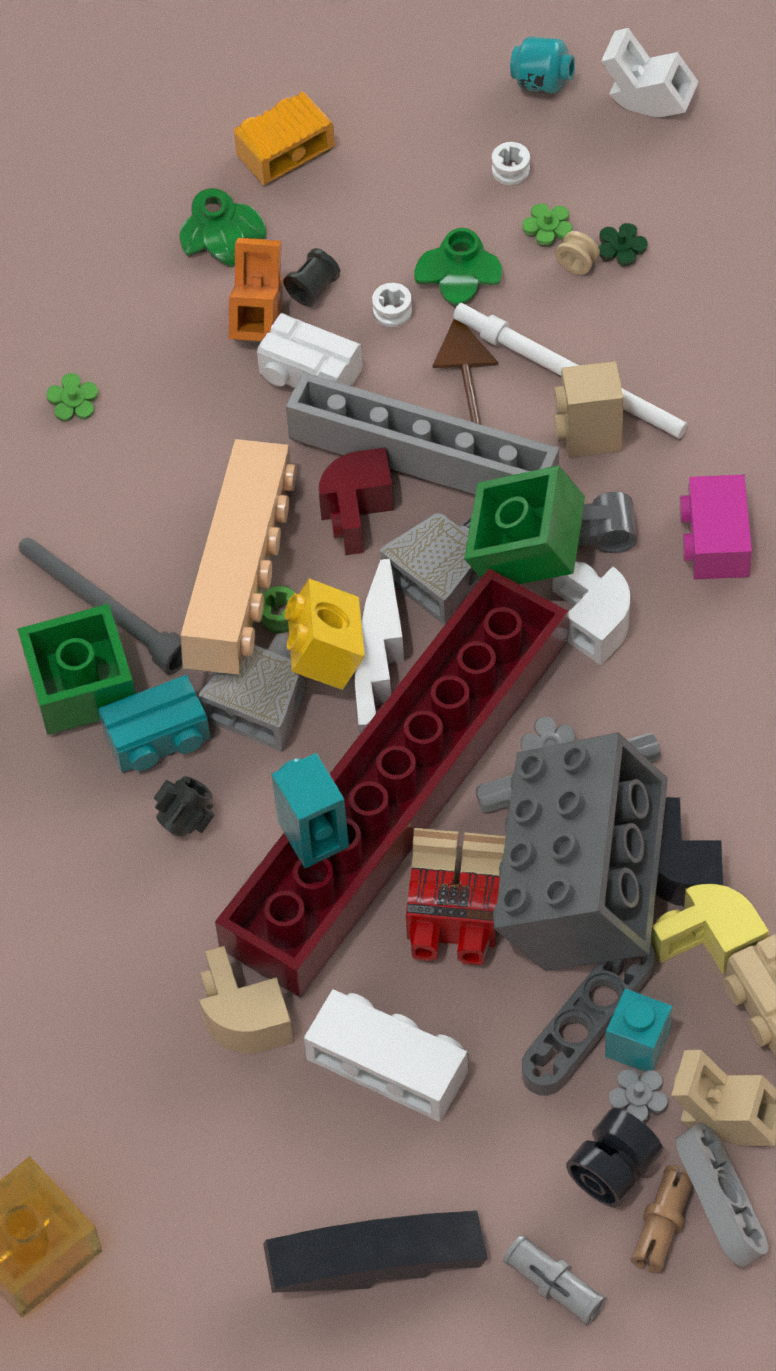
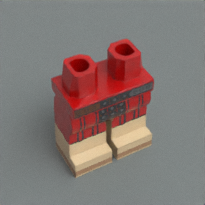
(450, 911)

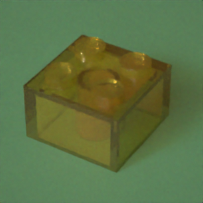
(40, 1237)

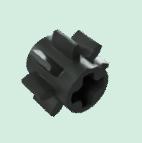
(184, 806)

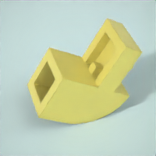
(710, 916)

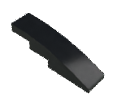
(374, 1250)

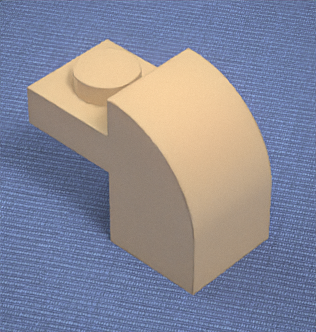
(246, 1017)
(733, 1106)

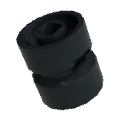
(610, 1162)

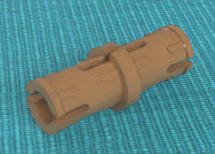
(662, 1220)

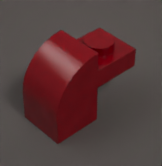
(355, 487)

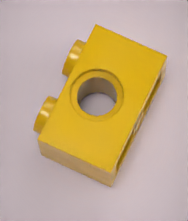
(324, 633)

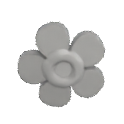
(547, 734)
(639, 1095)

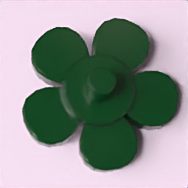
(621, 244)

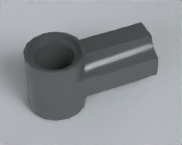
(609, 523)

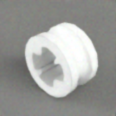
(510, 152)
(389, 315)

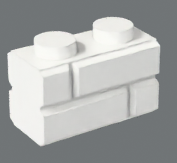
(300, 348)

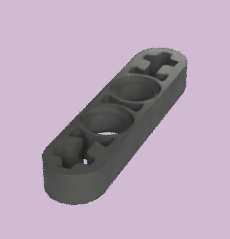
(583, 1011)

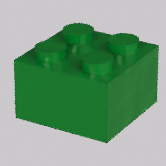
(526, 526)
(76, 666)

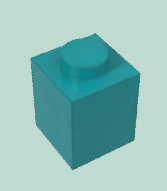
(638, 1031)

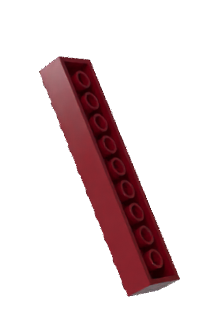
(397, 779)

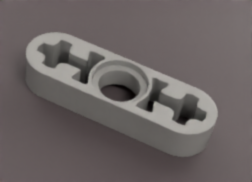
(722, 1195)

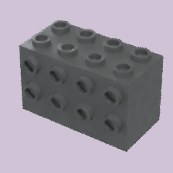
(581, 853)

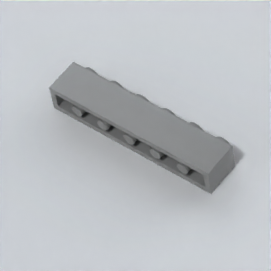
(414, 437)

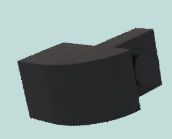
(685, 861)

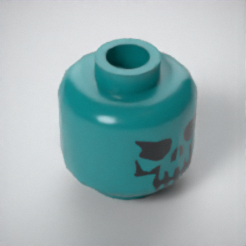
(542, 64)

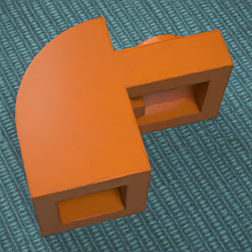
(257, 289)

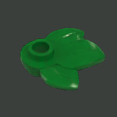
(219, 229)
(458, 271)

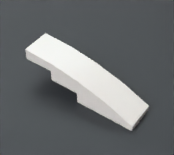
(381, 645)

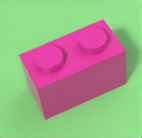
(717, 526)

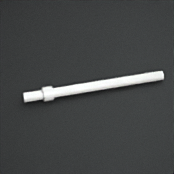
(498, 332)

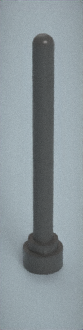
(162, 646)

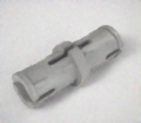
(554, 1279)

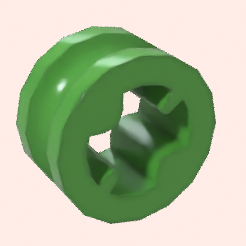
(272, 598)

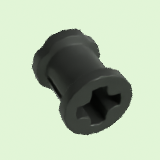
(311, 277)

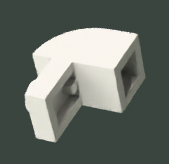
(645, 84)
(599, 612)

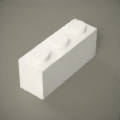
(387, 1054)

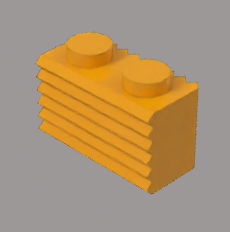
(283, 137)

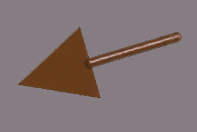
(464, 351)

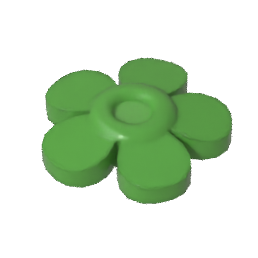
(547, 223)
(72, 398)

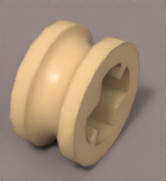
(577, 252)

